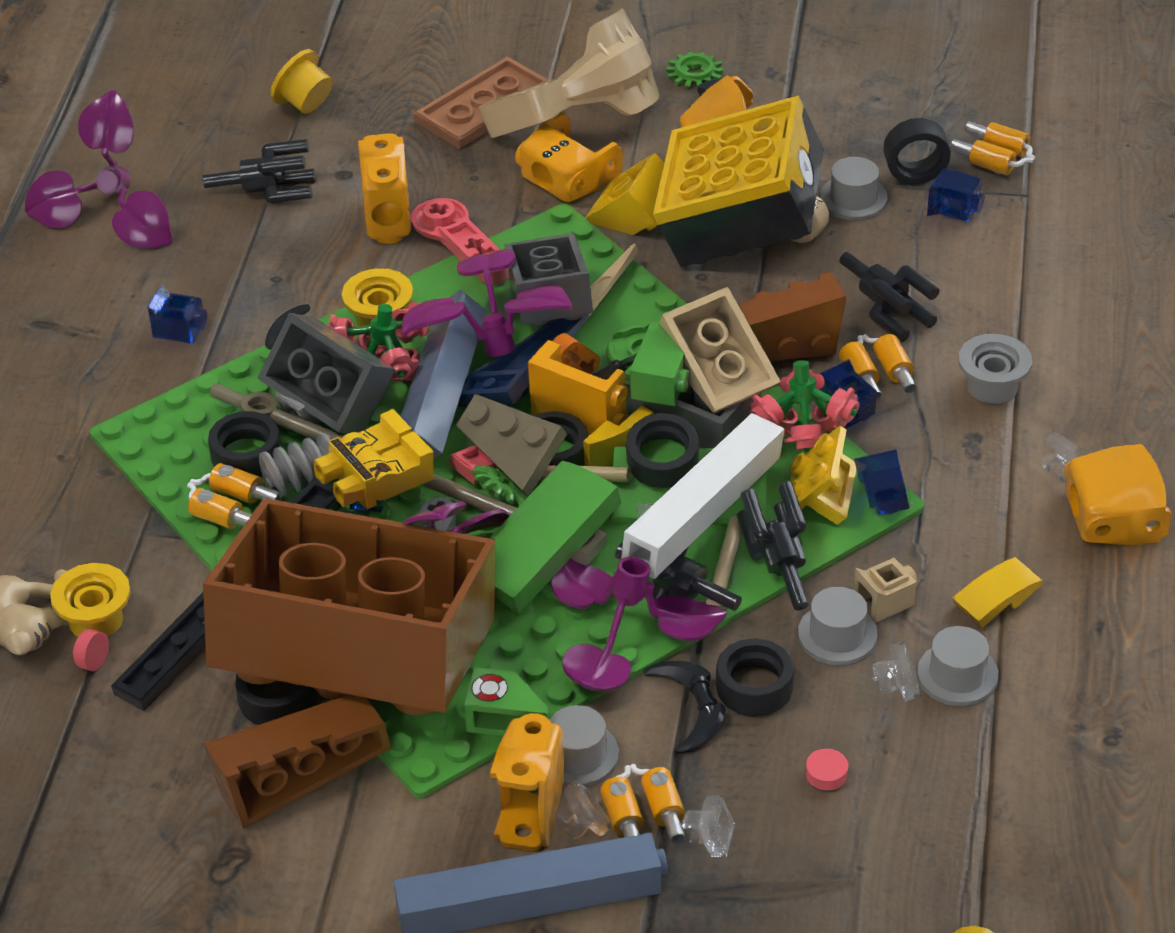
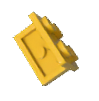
(825, 477)

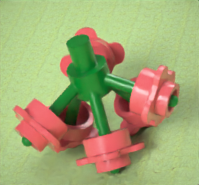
(382, 337)
(802, 389)

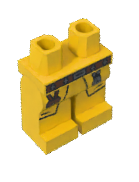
(376, 462)

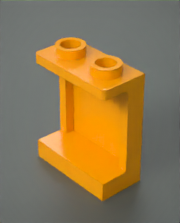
(573, 391)

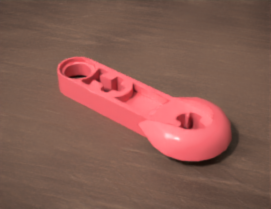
(450, 223)

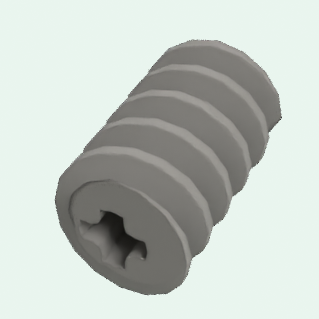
(294, 464)

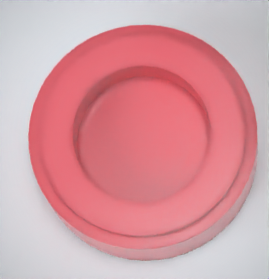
(91, 649)
(826, 769)

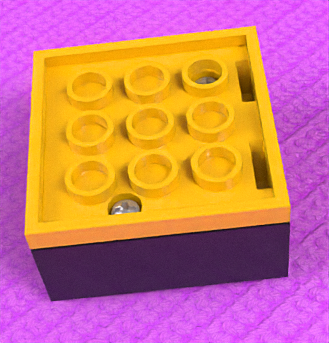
(739, 182)

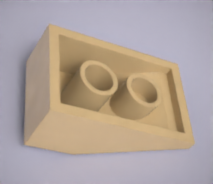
(719, 350)

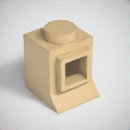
(889, 586)

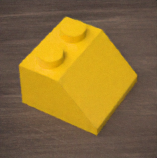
(629, 198)

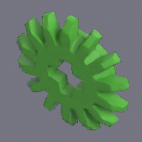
(680, 69)
(498, 485)

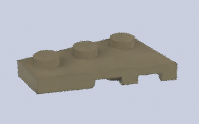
(512, 439)

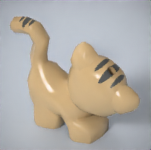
(22, 625)

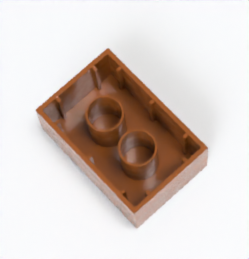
(350, 605)

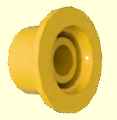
(302, 83)
(375, 287)
(91, 597)

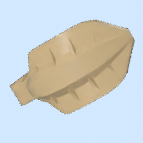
(611, 72)

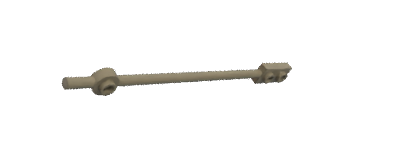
(268, 405)

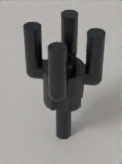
(269, 173)
(891, 294)
(778, 539)
(687, 580)

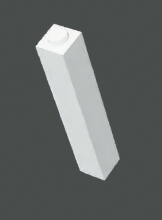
(703, 493)

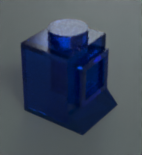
(955, 195)
(176, 316)
(845, 377)
(883, 481)

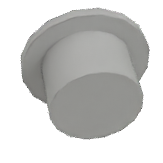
(854, 190)
(994, 366)
(837, 627)
(958, 667)
(587, 745)

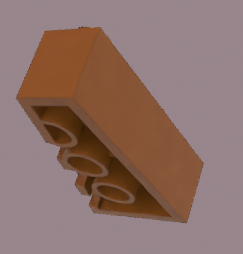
(798, 319)
(294, 755)

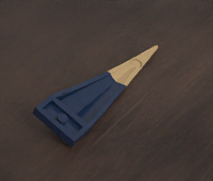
(507, 376)

